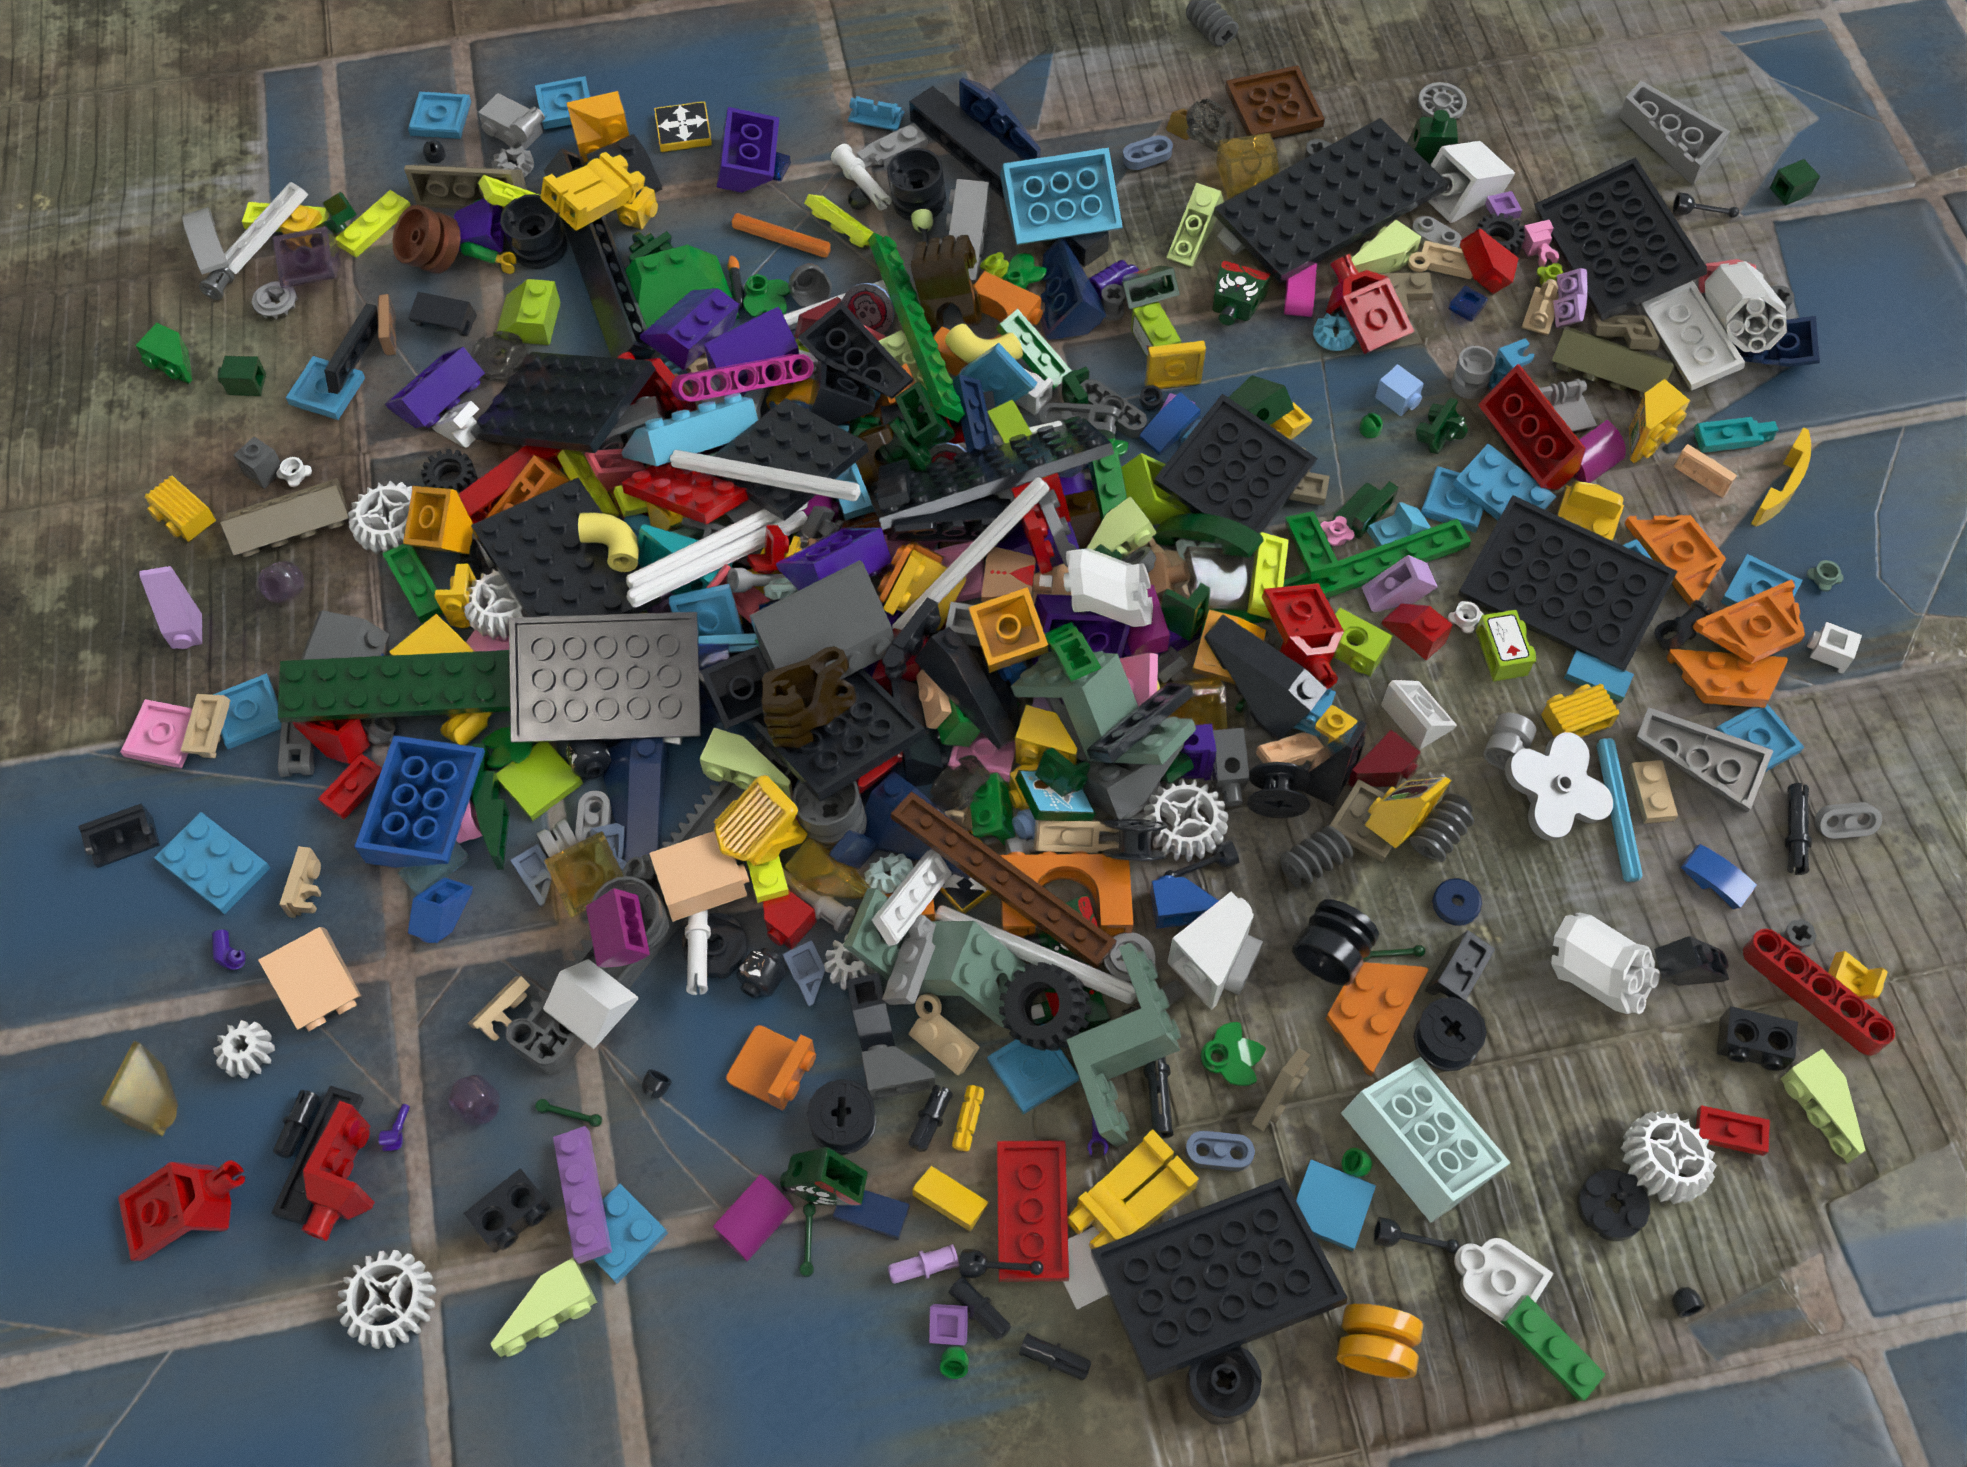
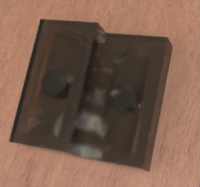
(1220, 572)

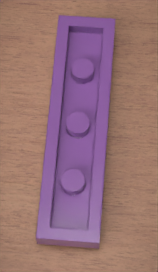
(582, 1195)

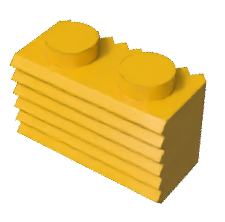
(179, 508)
(1580, 713)

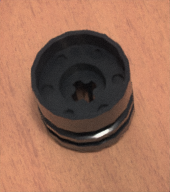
(916, 182)
(533, 231)
(1335, 942)

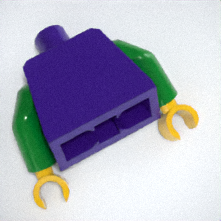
(483, 234)

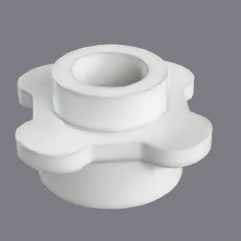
(293, 471)
(1469, 610)

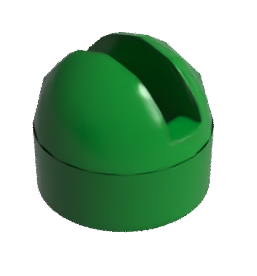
(1367, 425)
(1356, 1162)
(954, 1362)

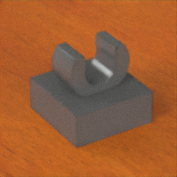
(820, 523)
(1170, 666)

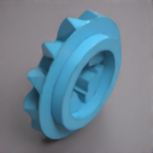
(1324, 333)

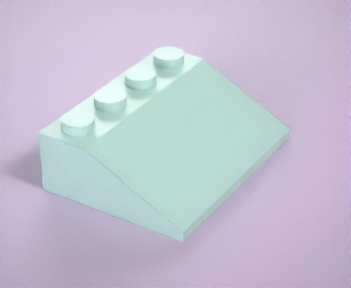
(1425, 1138)

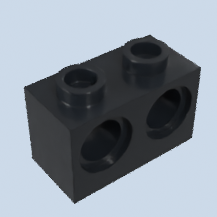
(1757, 1030)
(502, 1204)

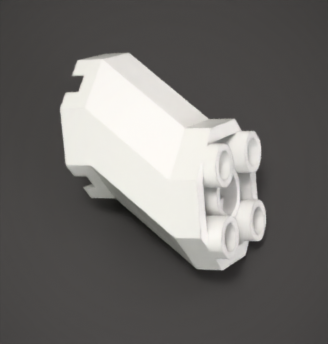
(1746, 307)
(1108, 587)
(1604, 963)

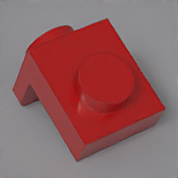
(775, 547)

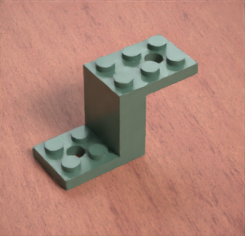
(1099, 704)
(962, 963)
(1124, 1045)

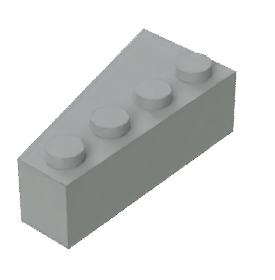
(1674, 130)
(970, 216)
(1712, 757)

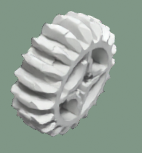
(371, 521)
(501, 606)
(1176, 805)
(1675, 1152)
(375, 1308)

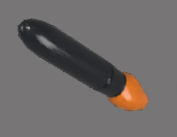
(735, 278)

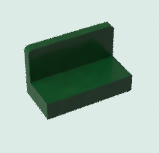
(1367, 507)
(1186, 615)

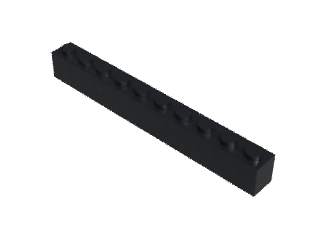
(983, 155)
(604, 275)

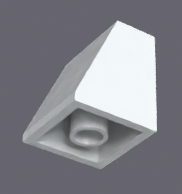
(1472, 176)
(1210, 946)

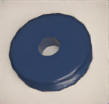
(1452, 913)

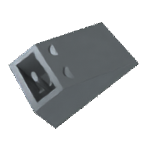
(1123, 786)

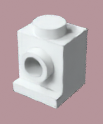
(1038, 397)
(1834, 646)

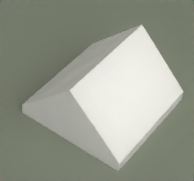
(1416, 712)
(588, 1001)

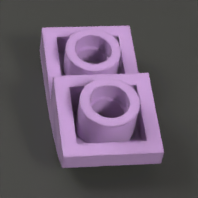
(1572, 297)

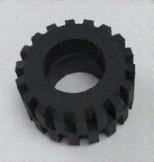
(1020, 998)

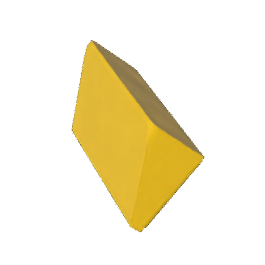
(950, 1198)

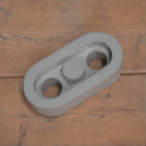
(1436, 232)
(587, 819)
(1846, 822)

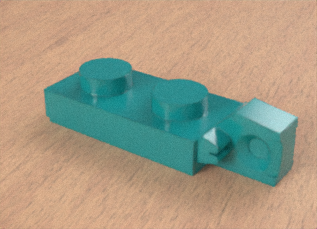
(1733, 434)

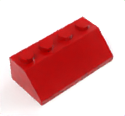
(1533, 429)

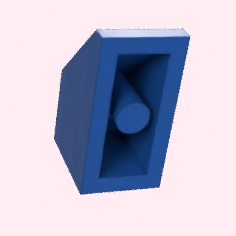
(1178, 901)
(438, 910)

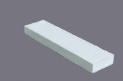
(264, 226)
(911, 897)

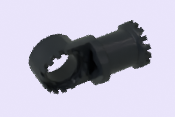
(1682, 625)

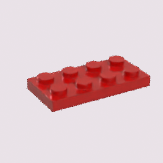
(685, 492)
(1032, 1209)

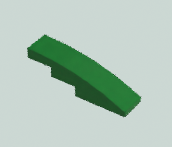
(1072, 651)

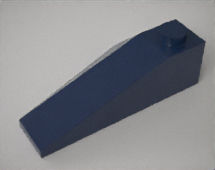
(996, 118)
(1069, 297)
(1795, 348)
(637, 792)
(887, 832)

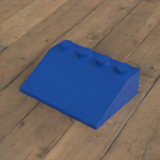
(418, 803)

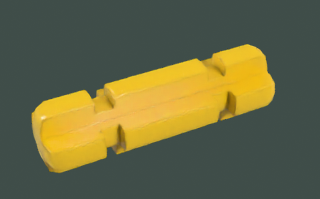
(968, 1118)

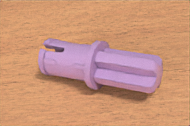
(924, 1264)

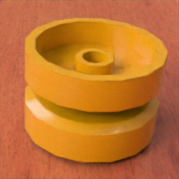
(1380, 1341)

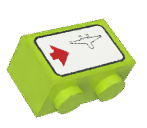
(1152, 327)
(1505, 645)

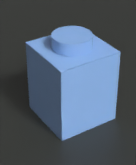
(1399, 390)

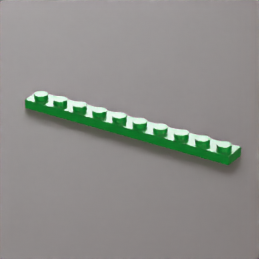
(916, 328)
(1365, 566)

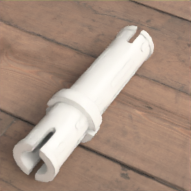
(697, 934)

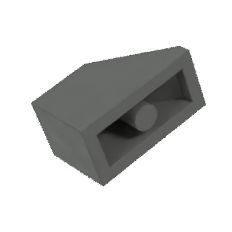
(894, 1072)

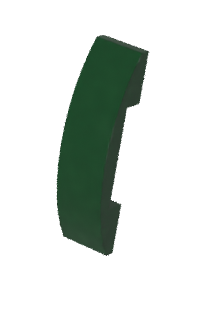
(1233, 536)

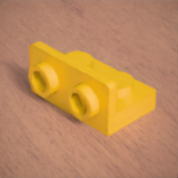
(454, 600)

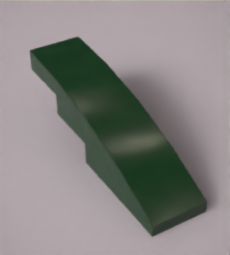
(491, 811)

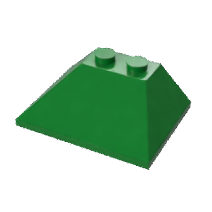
(669, 275)

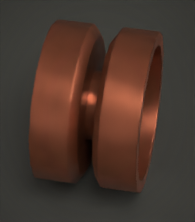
(426, 239)

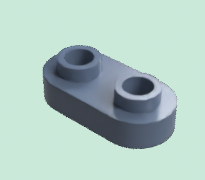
(1147, 152)
(1219, 1148)

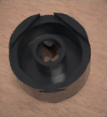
(1219, 1404)

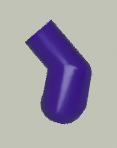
(224, 954)

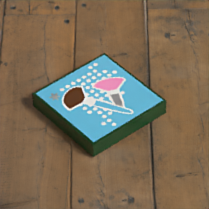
(1049, 805)

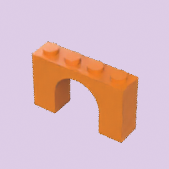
(999, 301)
(1103, 876)

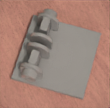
(1570, 404)

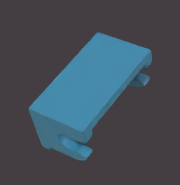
(1507, 359)

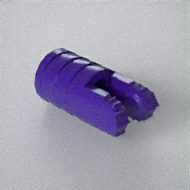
(1111, 275)

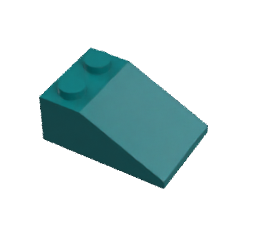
(659, 543)

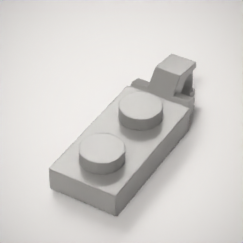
(887, 147)
(911, 963)

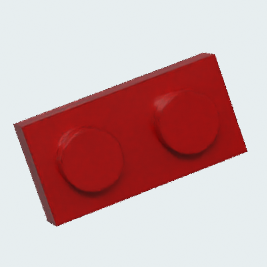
(351, 787)
(1733, 1130)

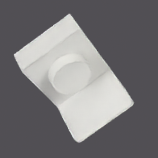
(458, 423)

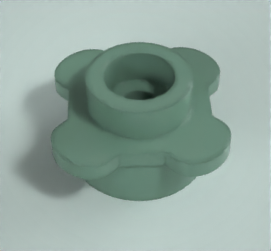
(1828, 569)

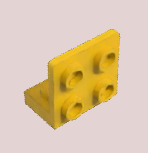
(914, 580)

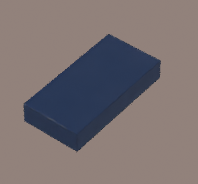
(854, 849)
(875, 1214)

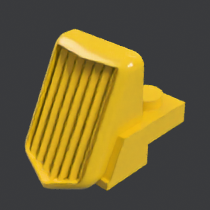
(1592, 508)
(759, 824)

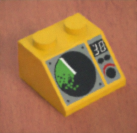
(1405, 808)

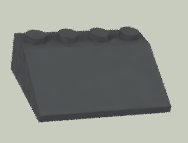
(828, 613)

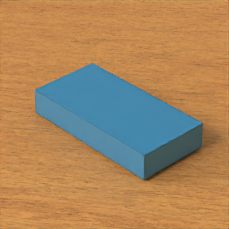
(1592, 671)

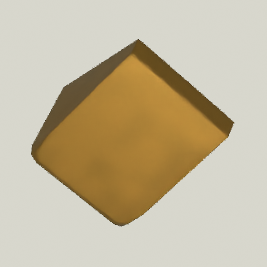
(1177, 124)

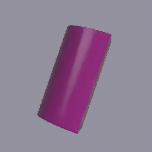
(1602, 452)
(1152, 637)
(617, 929)
(753, 1217)

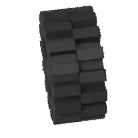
(1504, 228)
(449, 463)

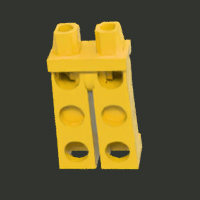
(592, 190)
(1108, 1202)

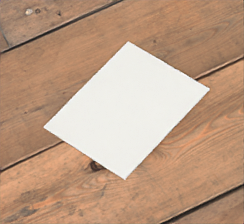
(1084, 1280)

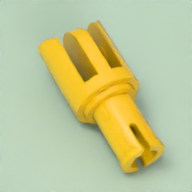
(465, 727)

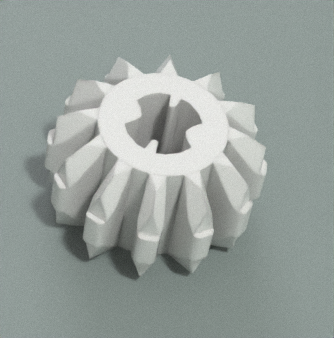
(838, 965)
(242, 1062)

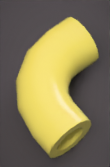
(969, 346)
(614, 533)

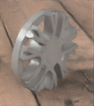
(1442, 100)

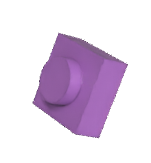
(1504, 203)
(948, 1324)

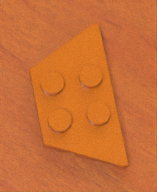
(1681, 546)
(1757, 624)
(1727, 677)
(1373, 1008)

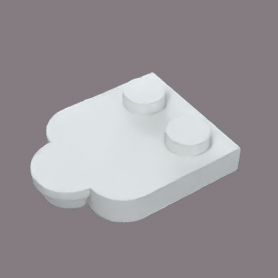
(1498, 1276)

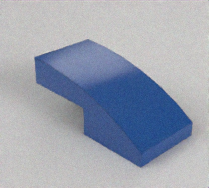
(1169, 422)
(1714, 871)

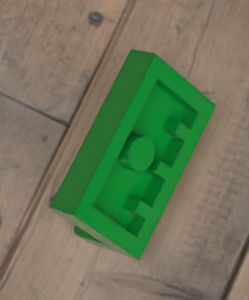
(993, 810)

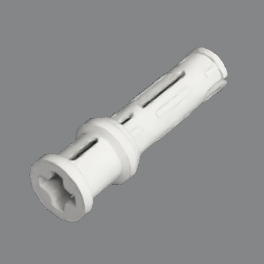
(855, 170)

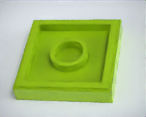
(539, 780)

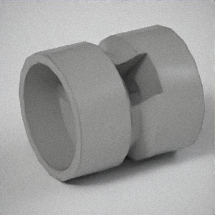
(1473, 372)
(1508, 736)

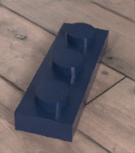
(975, 422)

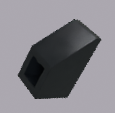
(1691, 962)
(870, 1011)

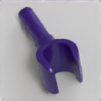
(393, 1138)
(1096, 1138)

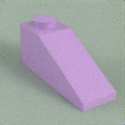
(173, 607)

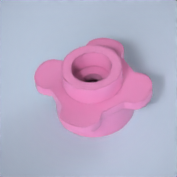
(1337, 538)

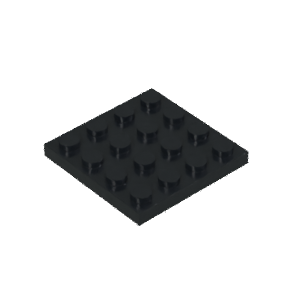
(796, 442)
(1235, 467)

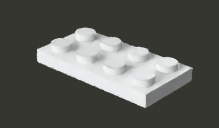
(1692, 336)

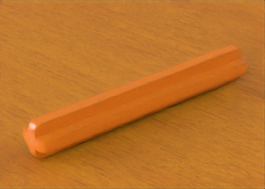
(781, 235)

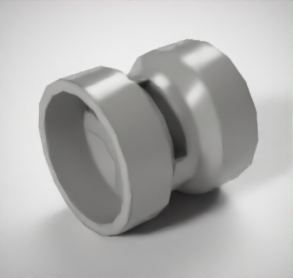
(561, 833)

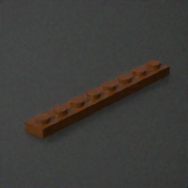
(1004, 880)

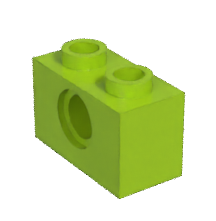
(1371, 643)

